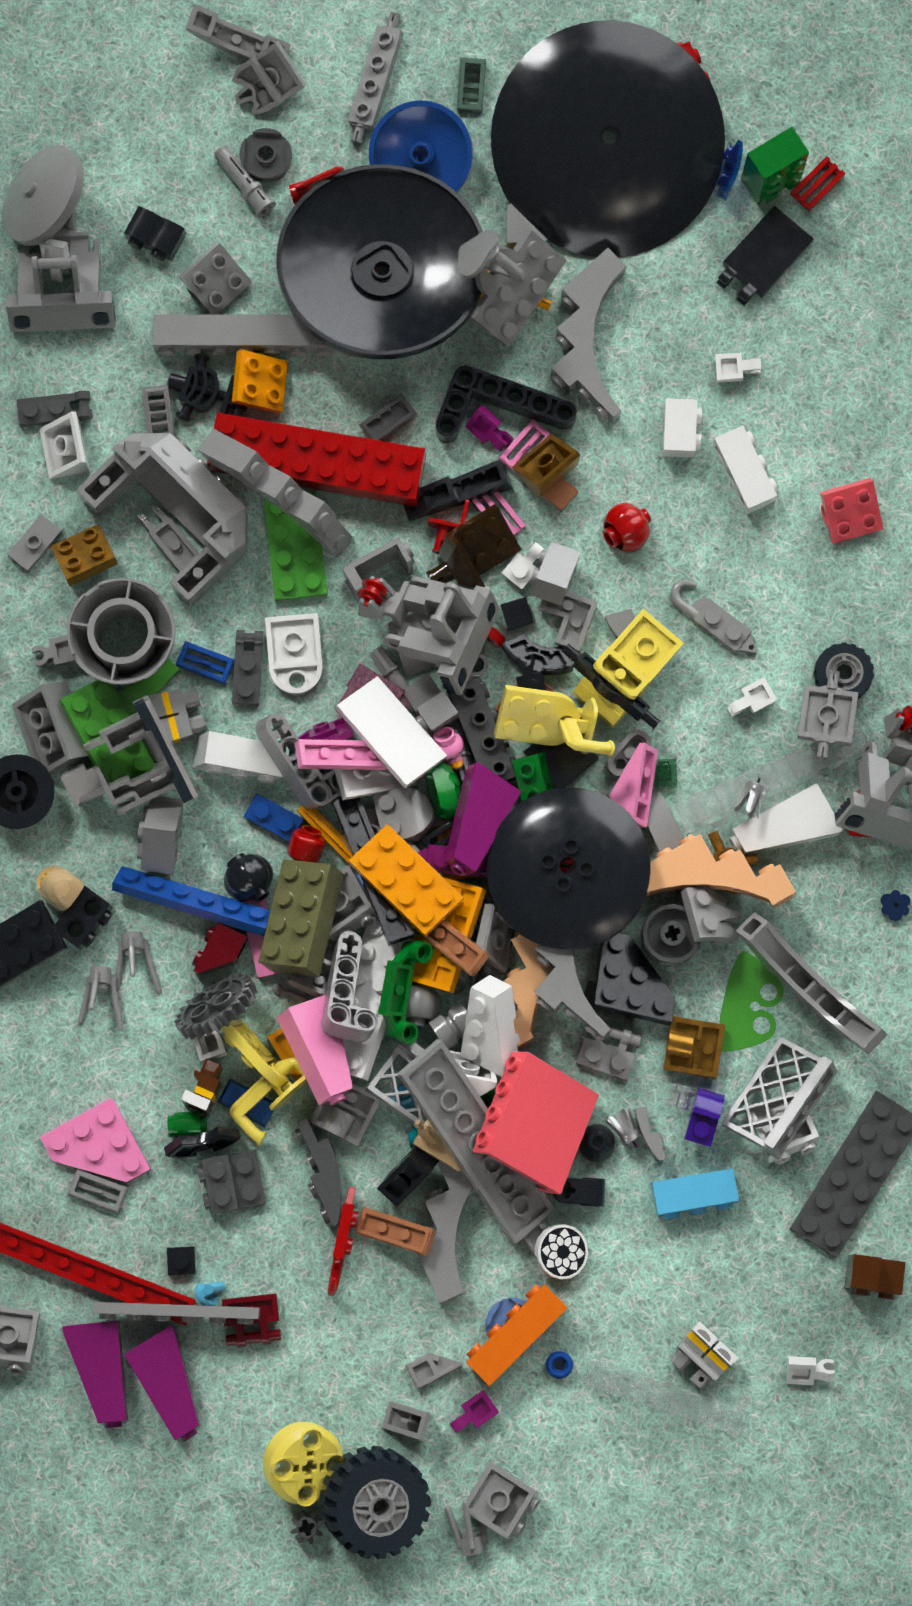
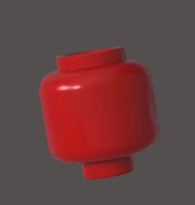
(306, 844)

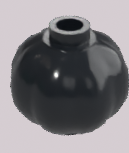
(248, 877)

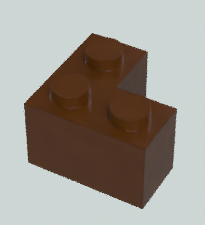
(874, 1274)

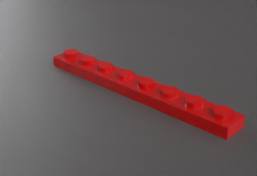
(87, 1270)

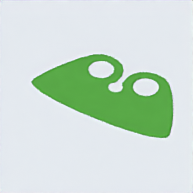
(742, 989)

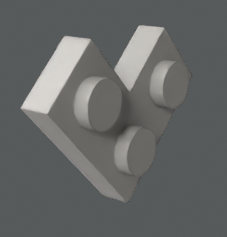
(576, 617)

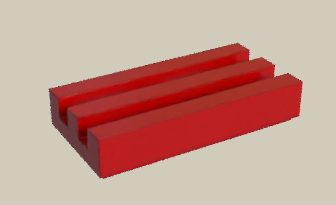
(833, 168)

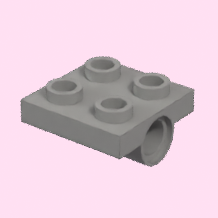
(215, 279)
(349, 1117)

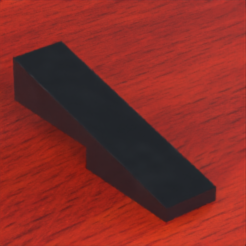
(453, 492)

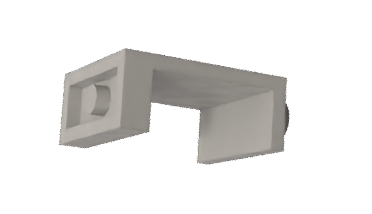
(376, 559)

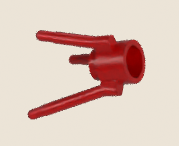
(301, 188)

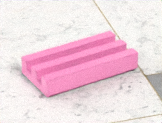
(540, 431)
(520, 525)

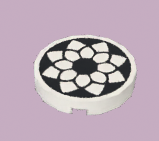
(561, 1251)

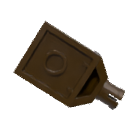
(475, 549)

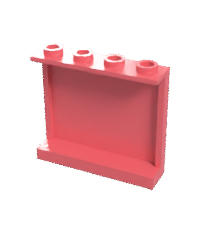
(536, 1121)

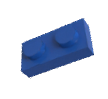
(273, 817)

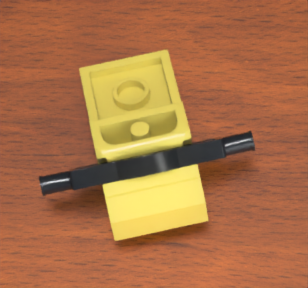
(625, 670)

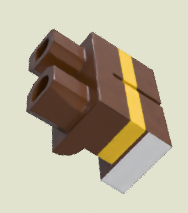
(206, 1089)

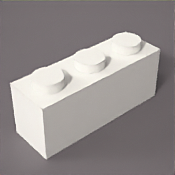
(745, 469)

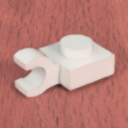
(55, 249)
(731, 367)
(521, 568)
(755, 697)
(804, 1370)

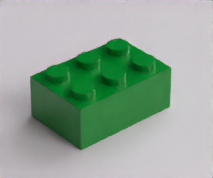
(775, 166)

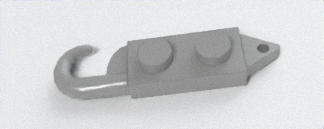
(714, 620)

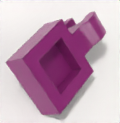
(485, 428)
(477, 1410)

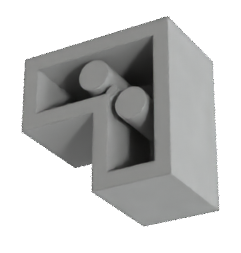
(429, 705)
(160, 834)

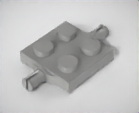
(827, 715)

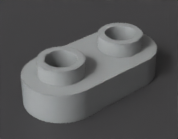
(625, 751)

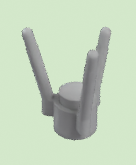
(131, 946)
(99, 980)
(471, 1541)

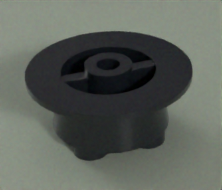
(24, 791)

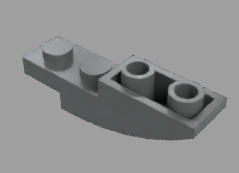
(327, 1182)

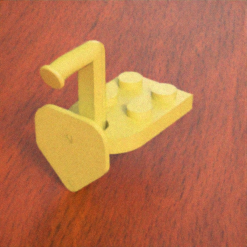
(549, 720)
(274, 1076)

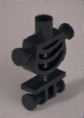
(185, 384)

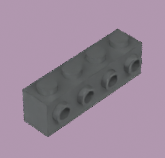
(478, 727)

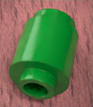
(186, 1124)

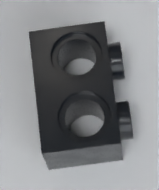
(77, 915)
(407, 1175)

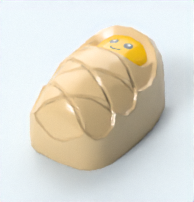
(58, 886)

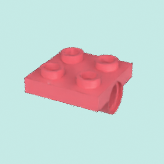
(851, 510)

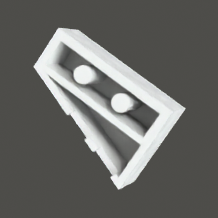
(234, 755)
(490, 1025)

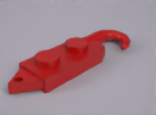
(343, 1243)

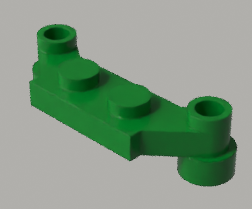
(398, 987)

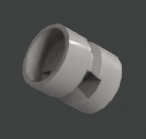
(450, 1028)

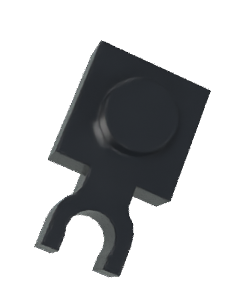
(530, 679)

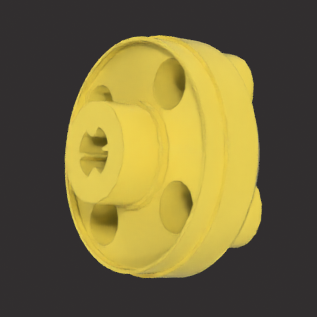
(301, 1461)

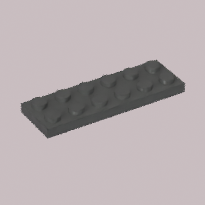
(855, 1175)

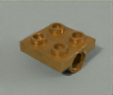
(84, 555)
(694, 1047)

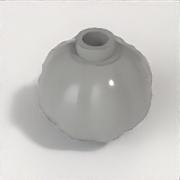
(422, 1005)

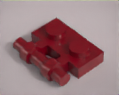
(268, 1313)

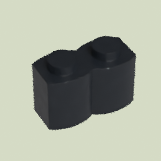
(155, 234)

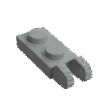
(169, 539)

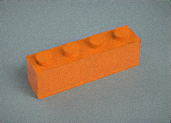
(516, 1334)

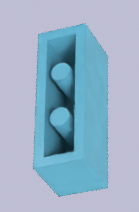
(695, 1193)

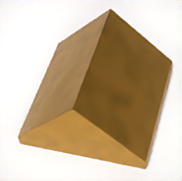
(546, 464)

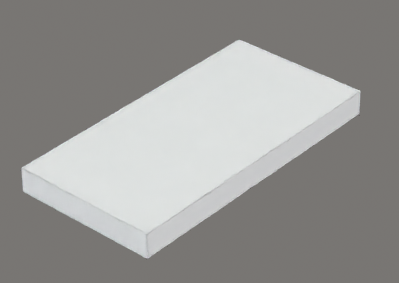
(391, 732)

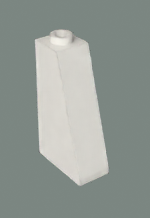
(789, 823)

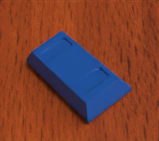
(233, 1091)

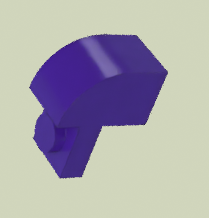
(704, 1117)

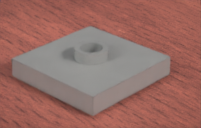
(495, 939)

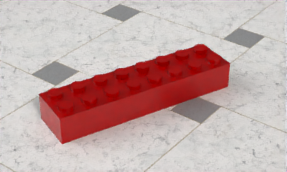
(332, 459)

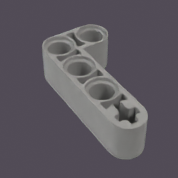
(288, 764)
(346, 985)

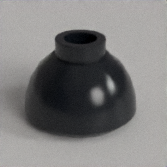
(597, 1143)

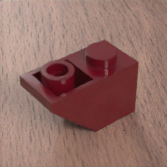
(221, 951)

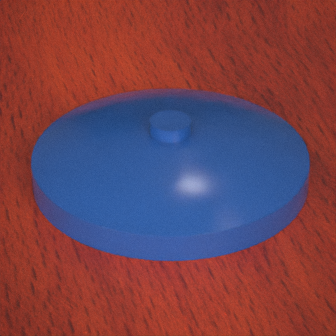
(424, 139)

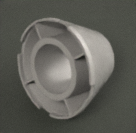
(106, 604)

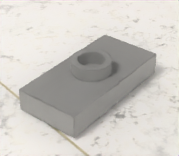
(34, 543)

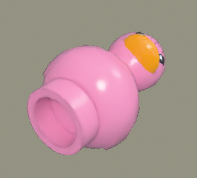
(452, 746)

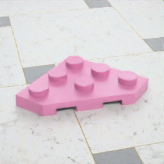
(98, 1144)

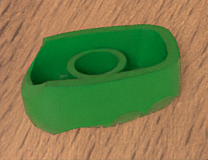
(443, 790)

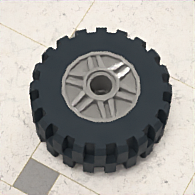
(375, 1502)

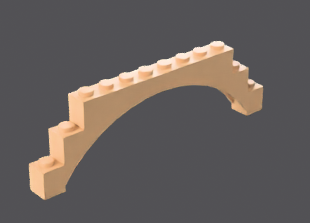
(673, 870)

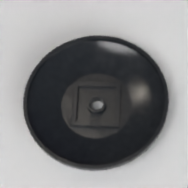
(578, 906)

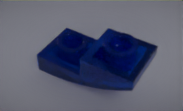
(732, 162)

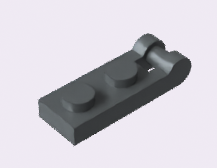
(50, 408)
(247, 668)

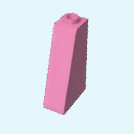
(318, 1054)

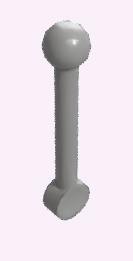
(277, 988)

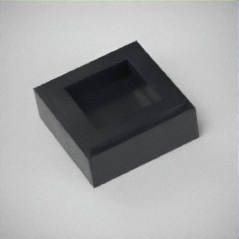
(516, 614)

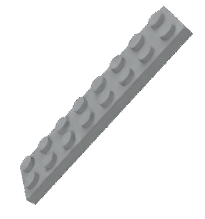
(457, 1118)

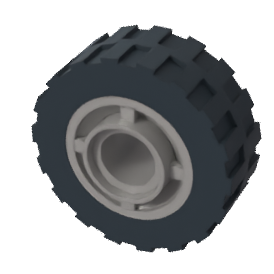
(848, 656)

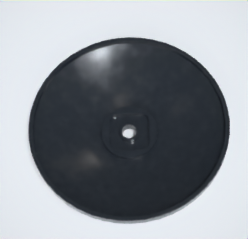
(371, 221)

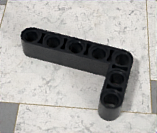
(499, 399)

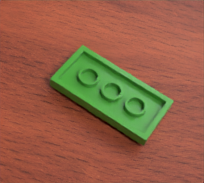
(294, 557)
(94, 709)

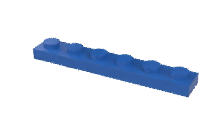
(191, 900)

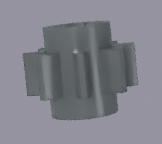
(303, 1534)

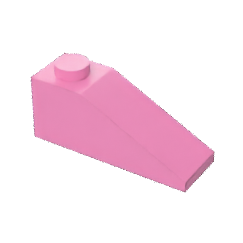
(635, 784)

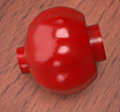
(626, 527)

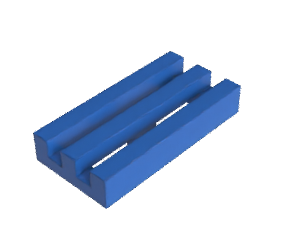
(184, 655)

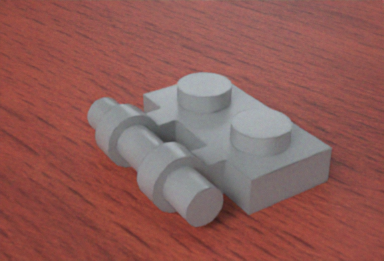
(608, 1059)

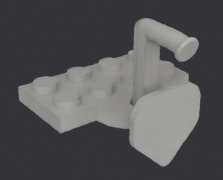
(515, 280)

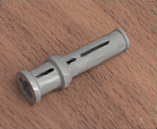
(251, 190)

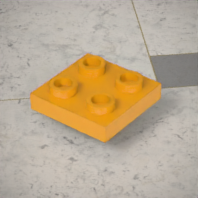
(259, 381)

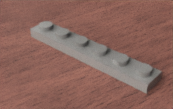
(163, 1312)

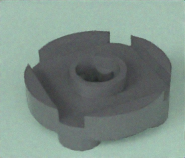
(274, 167)

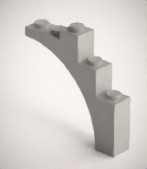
(578, 367)
(278, 489)
(808, 986)
(564, 988)
(445, 1212)

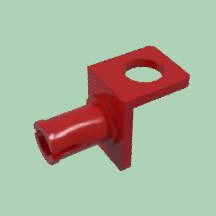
(444, 527)

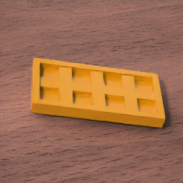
(406, 880)
(440, 970)

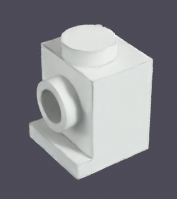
(210, 1047)

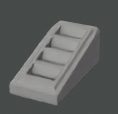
(156, 391)

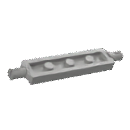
(375, 78)

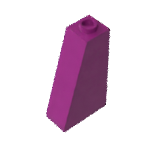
(480, 811)
(99, 1362)
(165, 1379)

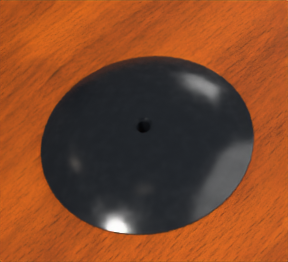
(595, 192)

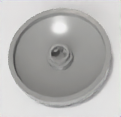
(43, 195)

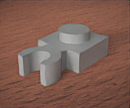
(58, 652)

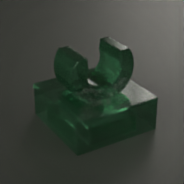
(665, 773)

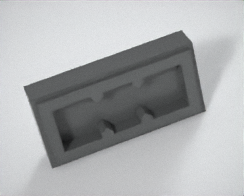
(388, 419)

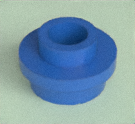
(559, 1374)

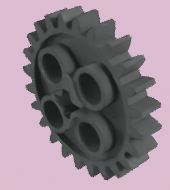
(215, 1006)

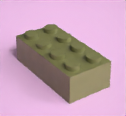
(301, 918)

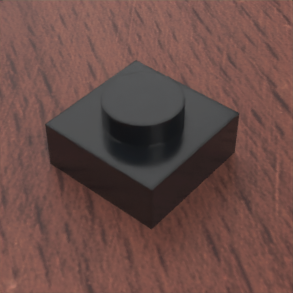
(181, 1260)

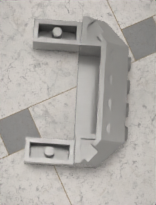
(188, 493)

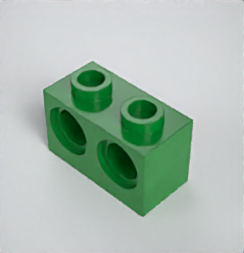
(532, 775)

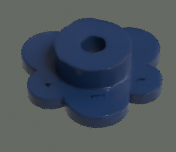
(902, 902)

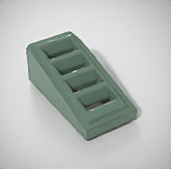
(471, 63)

